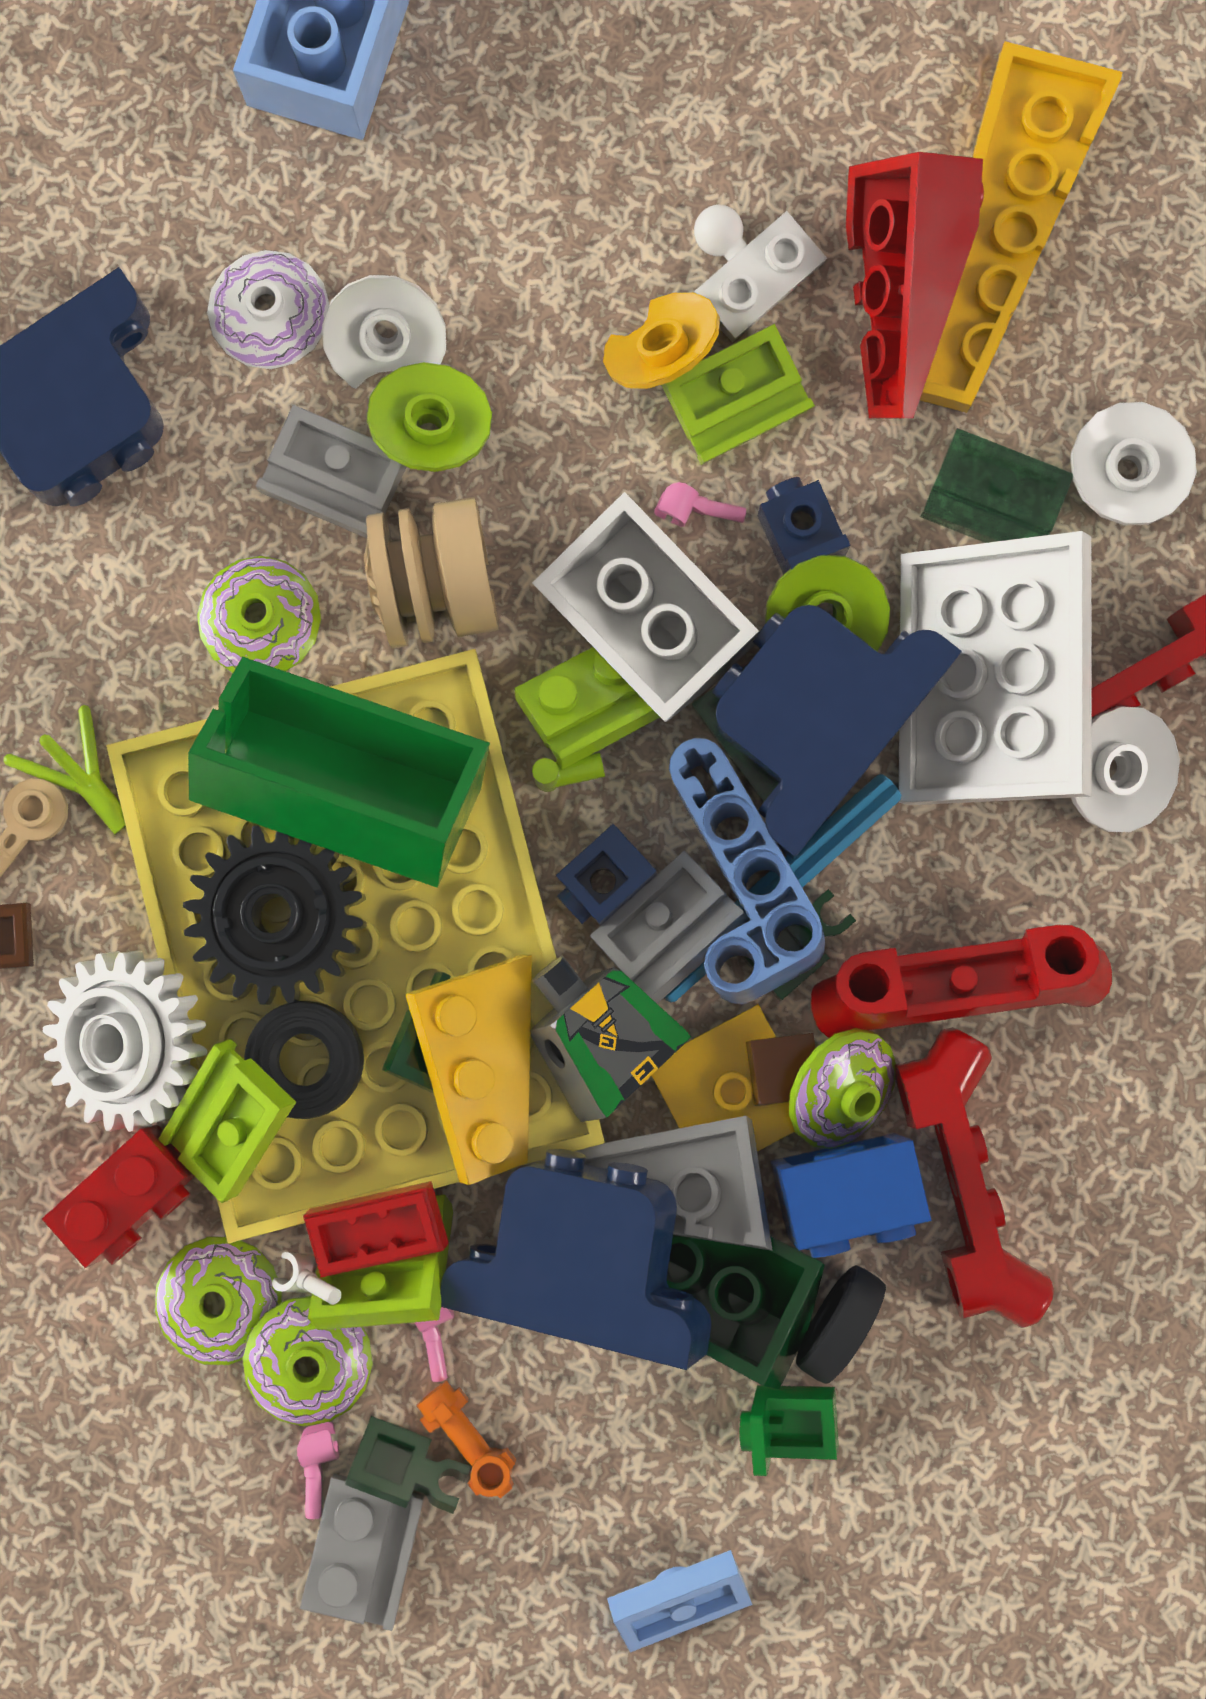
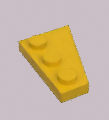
(479, 1063)

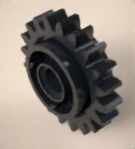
(234, 908)

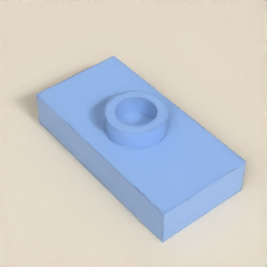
(679, 1601)

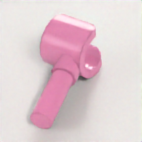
(682, 499)
(434, 1346)
(313, 1449)

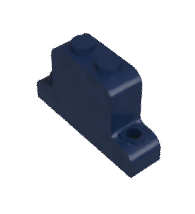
(72, 401)
(821, 711)
(584, 1262)

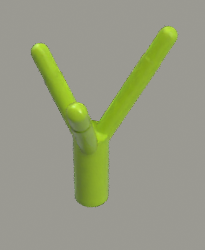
(86, 783)

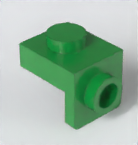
(790, 1424)

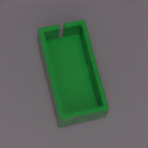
(337, 771)

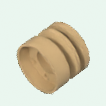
(430, 572)

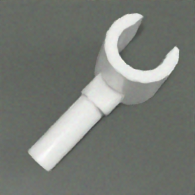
(305, 1279)

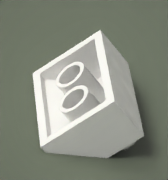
(647, 608)

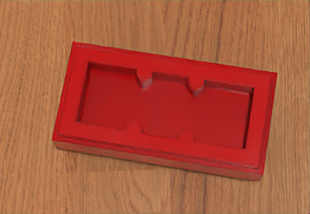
(376, 1229)

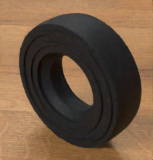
(340, 1039)
(841, 1324)

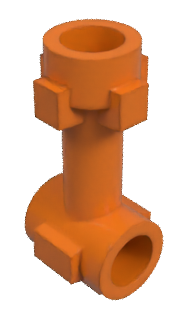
(490, 1466)

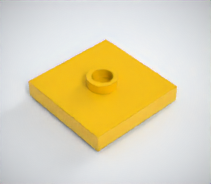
(713, 1083)

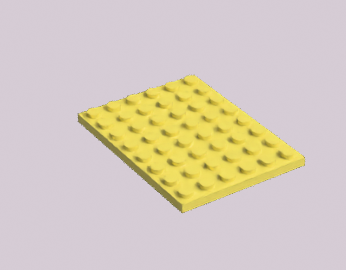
(475, 918)

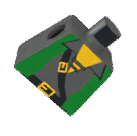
(601, 1037)

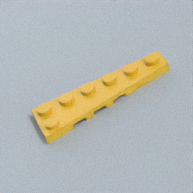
(1031, 147)

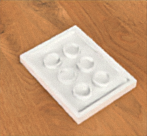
(1019, 696)

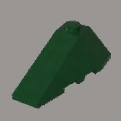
(754, 1298)

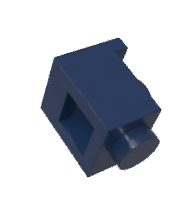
(793, 544)
(611, 853)

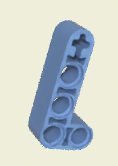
(738, 861)

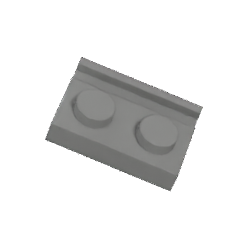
(330, 471)
(668, 927)
(361, 1556)

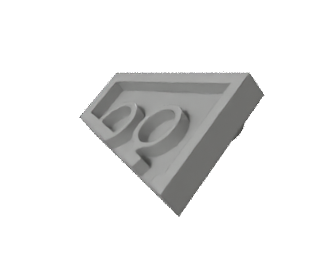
(709, 1171)

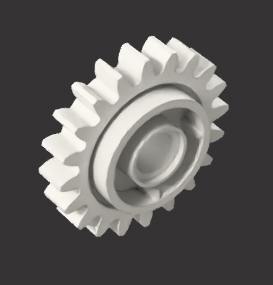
(124, 1040)

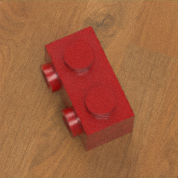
(118, 1197)

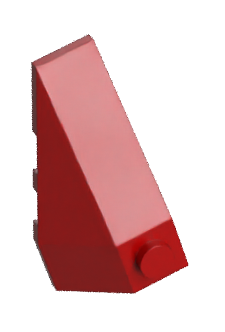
(915, 234)

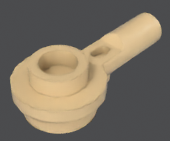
(32, 813)

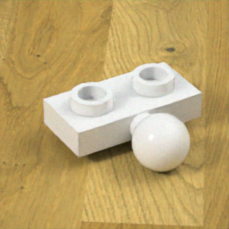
(755, 273)

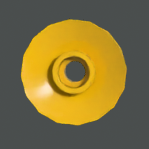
(682, 333)

